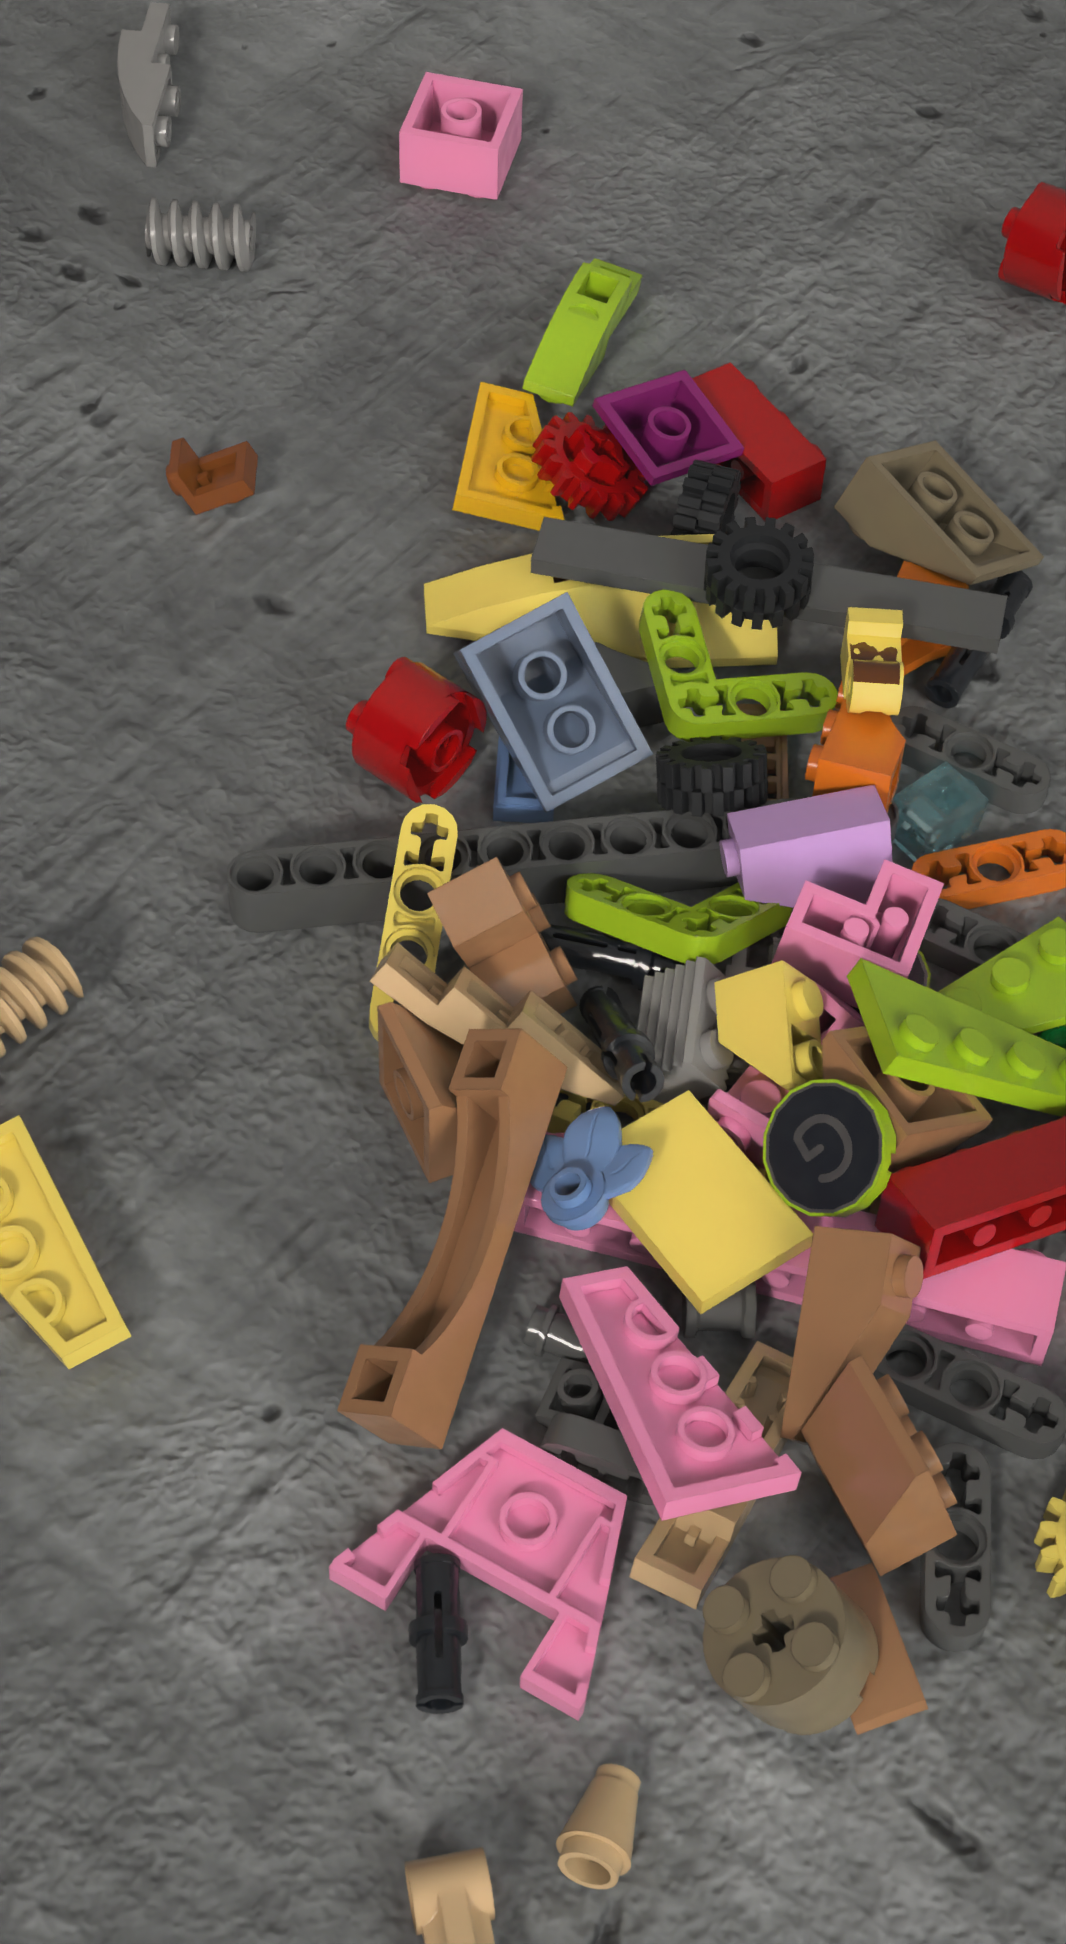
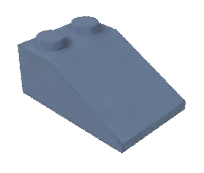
(554, 702)

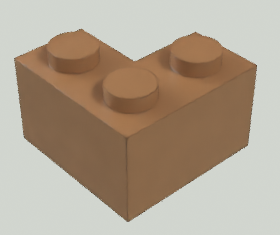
(497, 934)

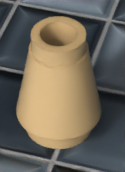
(601, 1829)

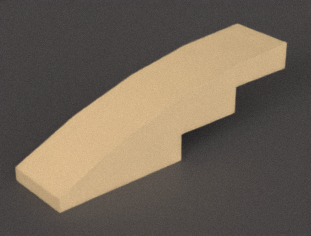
(472, 1004)
(689, 1549)

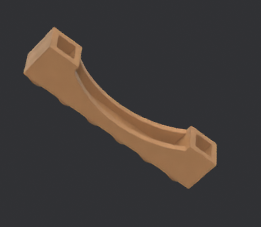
(415, 1372)

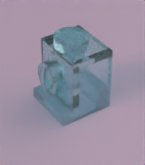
(937, 812)

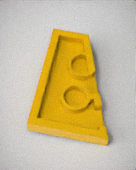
(497, 466)

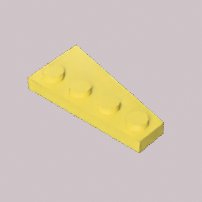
(45, 1261)

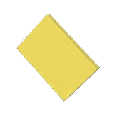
(705, 1206)

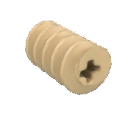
(29, 983)

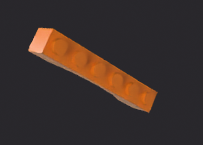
(867, 745)

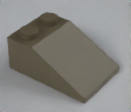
(933, 515)

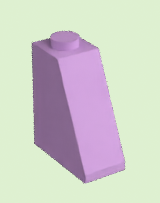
(822, 839)

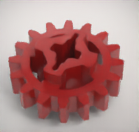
(588, 467)

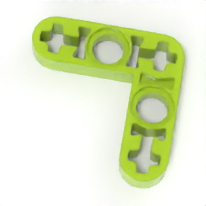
(703, 691)
(669, 928)

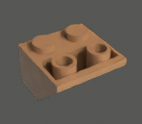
(880, 1468)

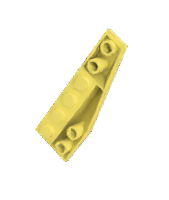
(497, 593)

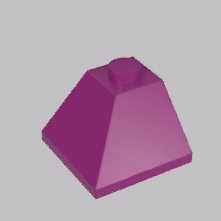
(667, 426)

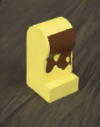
(872, 660)

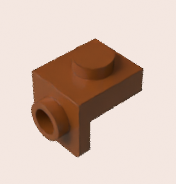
(214, 478)

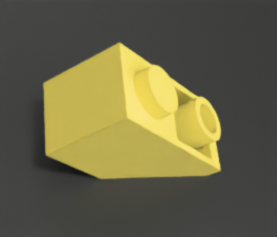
(773, 1022)

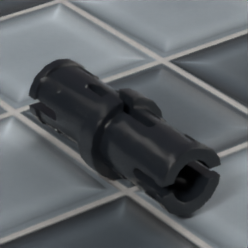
(438, 1677)

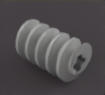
(200, 236)

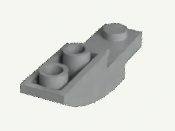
(147, 83)

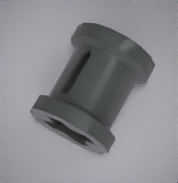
(730, 1315)

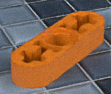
(1013, 854)

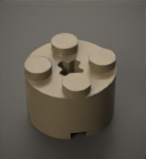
(789, 1645)

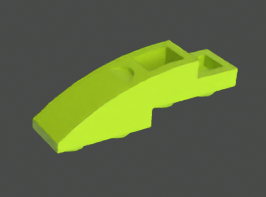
(580, 331)

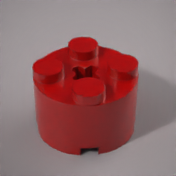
(1037, 244)
(416, 730)

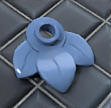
(587, 1169)

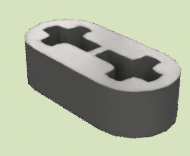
(597, 1452)

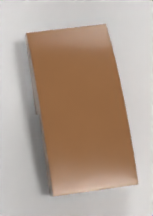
(894, 1687)

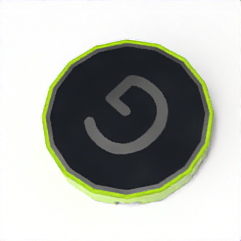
(829, 1148)

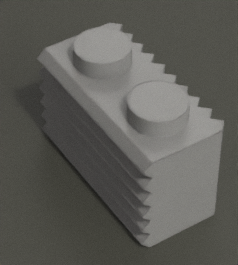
(682, 1026)

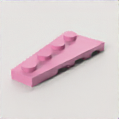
(668, 1403)

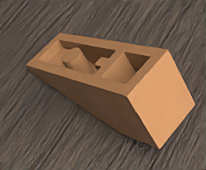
(851, 1307)

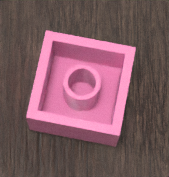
(460, 135)

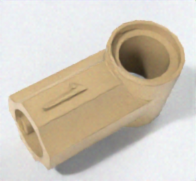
(451, 1898)

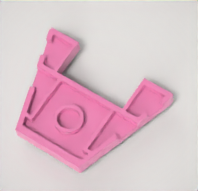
(523, 1529)

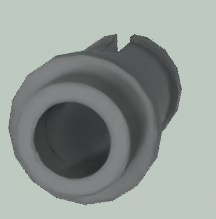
(553, 1334)

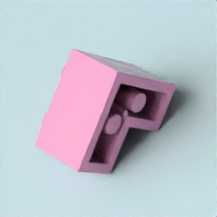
(834, 931)

